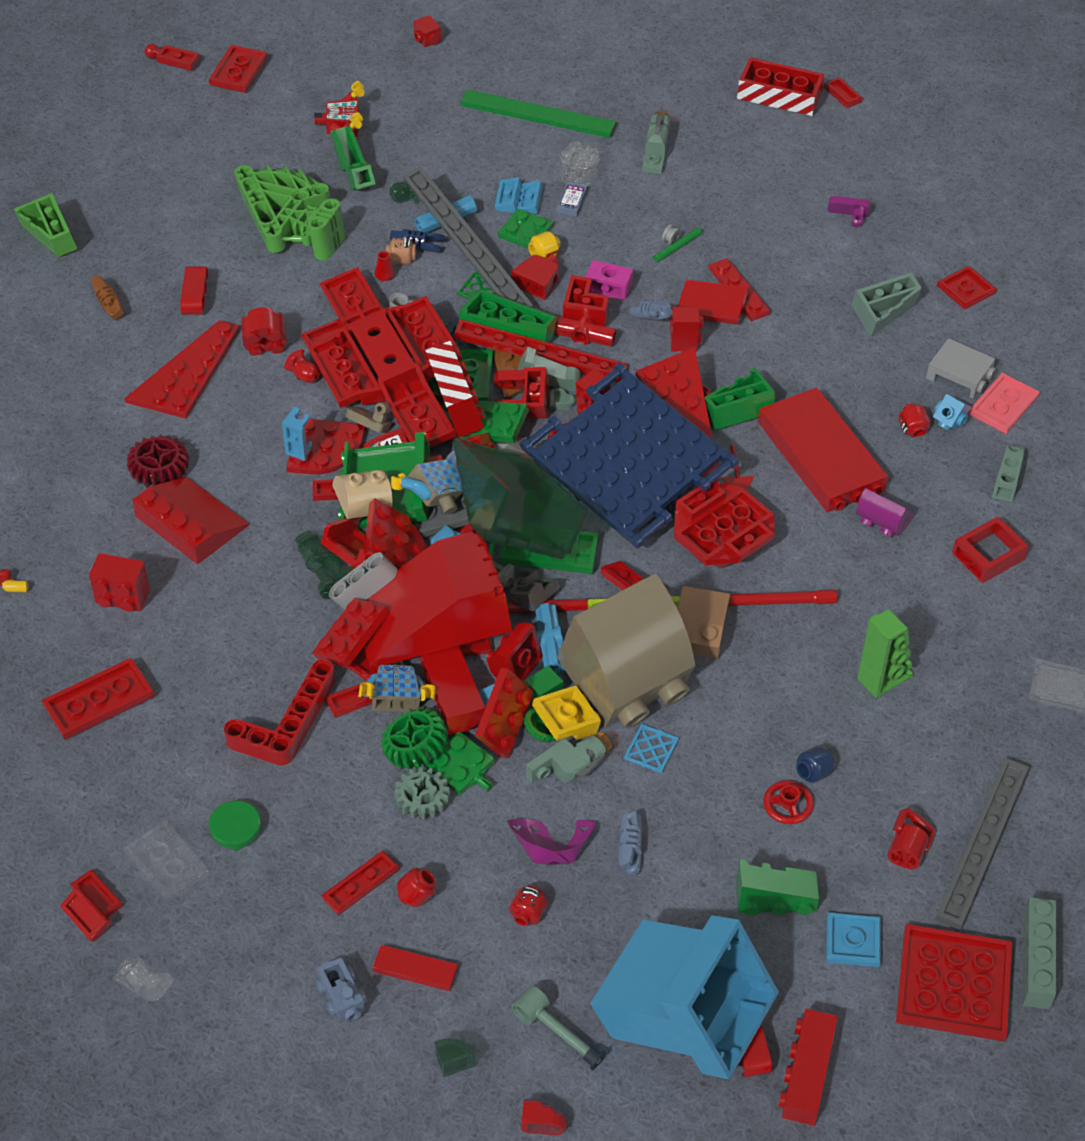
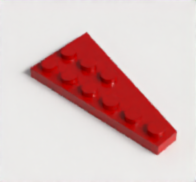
(182, 380)
(680, 385)

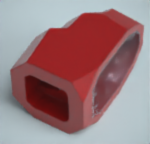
(542, 1118)

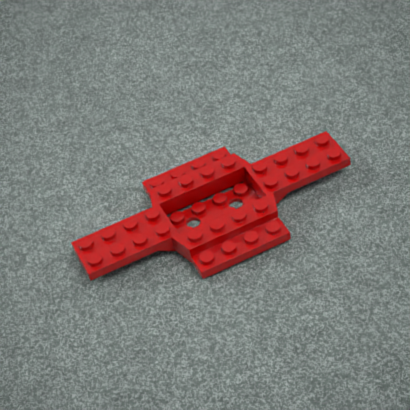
(403, 335)

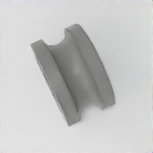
(671, 234)

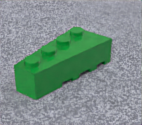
(508, 316)

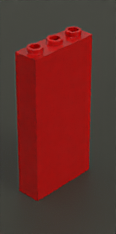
(822, 449)

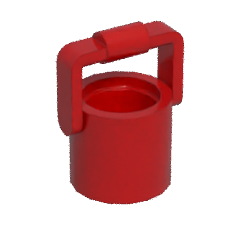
(909, 840)

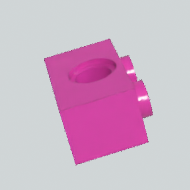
(610, 279)

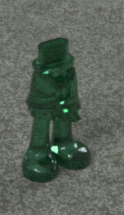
(319, 559)

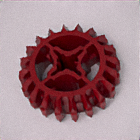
(144, 465)

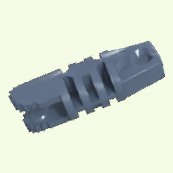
(651, 310)
(630, 843)

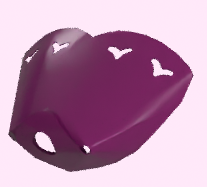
(541, 846)

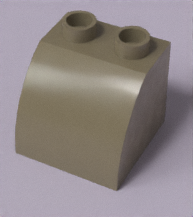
(629, 653)

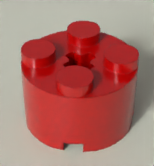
(263, 331)

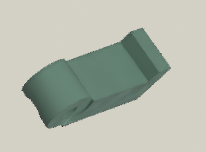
(559, 375)
(1008, 474)

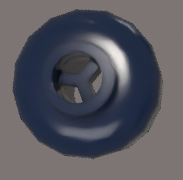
(814, 764)

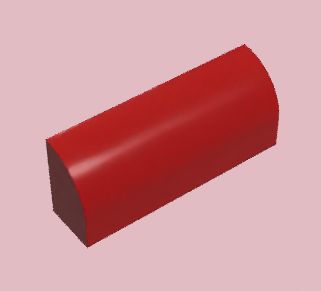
(455, 689)

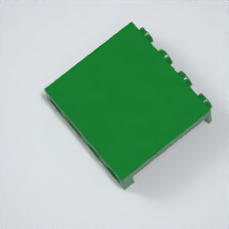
(392, 460)

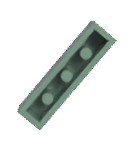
(1039, 953)

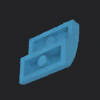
(514, 195)

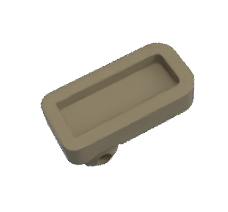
(373, 421)

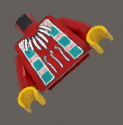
(343, 112)

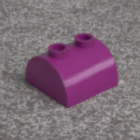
(884, 513)

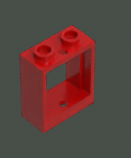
(977, 563)

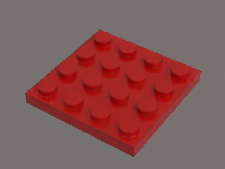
(954, 982)

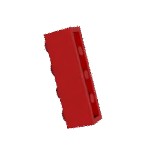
(809, 1066)

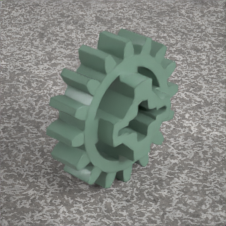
(423, 800)

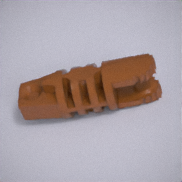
(107, 297)

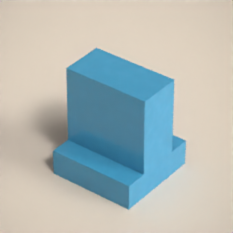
(688, 992)

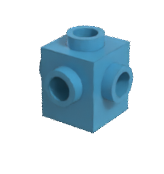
(951, 412)

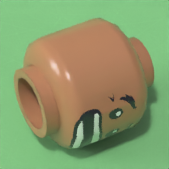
(401, 251)

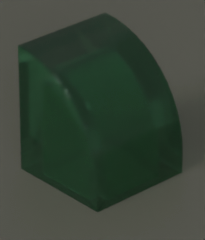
(453, 1056)

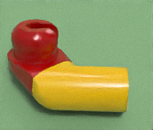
(10, 584)

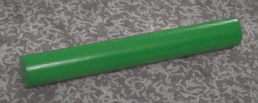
(677, 244)

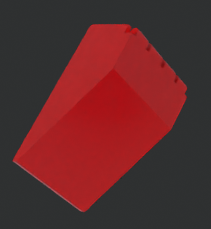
(440, 602)

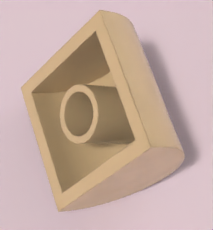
(359, 489)

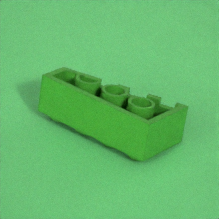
(885, 654)

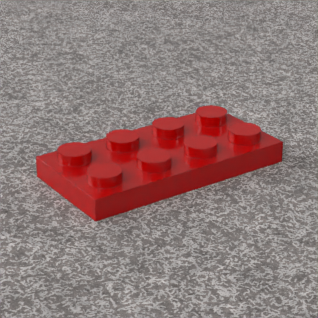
(97, 698)

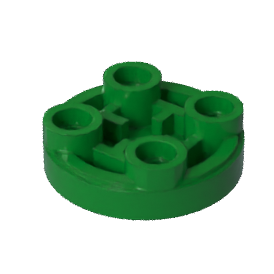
(234, 824)

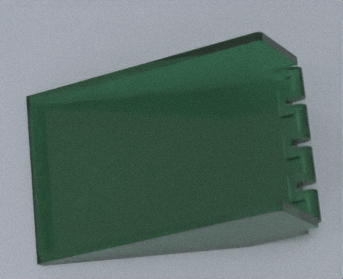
(517, 501)

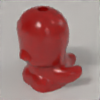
(302, 369)

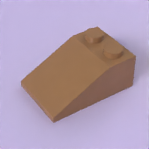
(704, 619)

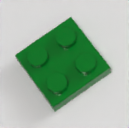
(523, 226)

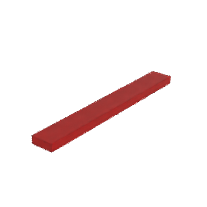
(517, 344)

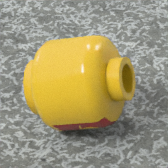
(544, 245)

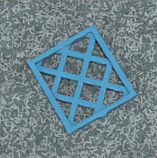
(659, 733)

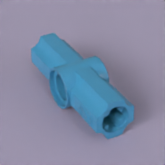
(463, 206)
(549, 636)

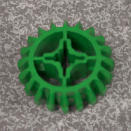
(414, 738)

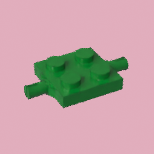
(462, 764)

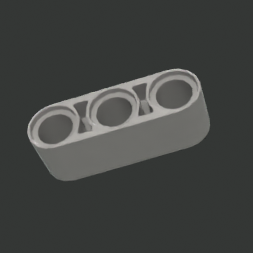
(363, 580)

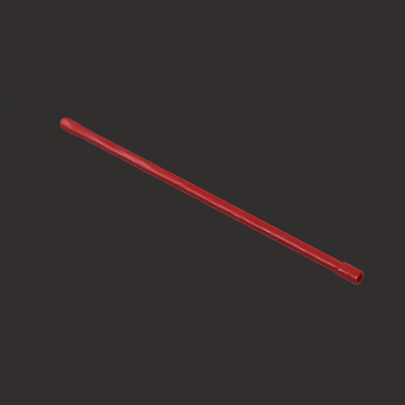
(814, 597)

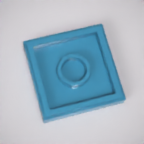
(853, 939)

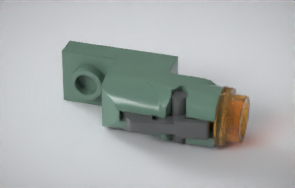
(656, 142)
(569, 760)

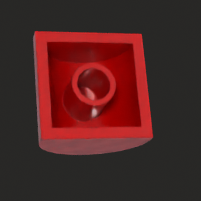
(517, 652)

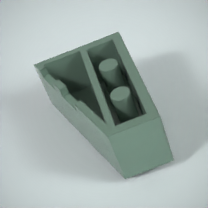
(885, 301)

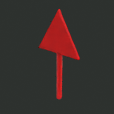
(743, 481)

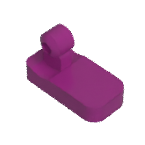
(850, 206)

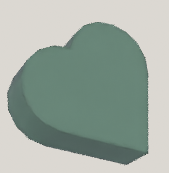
(560, 400)

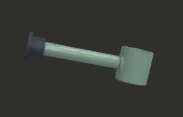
(533, 1006)

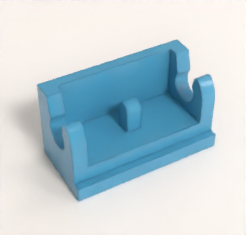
(295, 436)

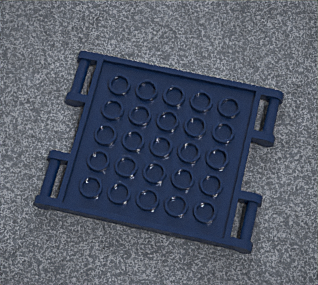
(628, 455)

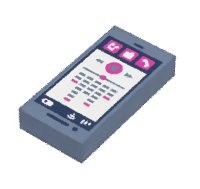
(572, 198)

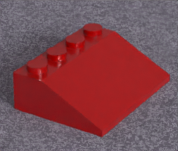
(188, 517)

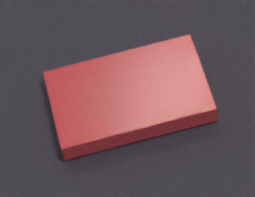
(1004, 403)

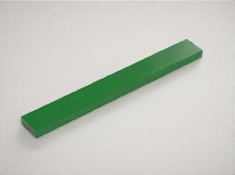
(538, 113)

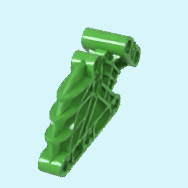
(303, 208)

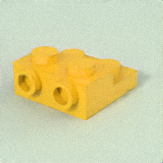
(567, 714)

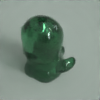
(401, 192)

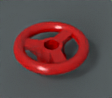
(792, 791)

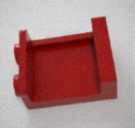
(345, 540)

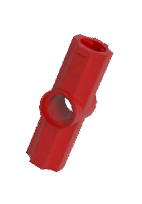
(585, 331)

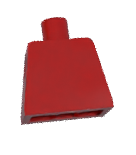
(537, 275)

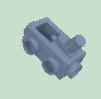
(345, 998)

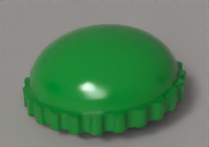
(537, 728)

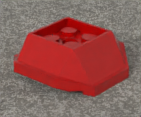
(722, 524)

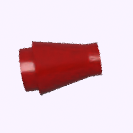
(384, 269)

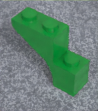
(351, 158)

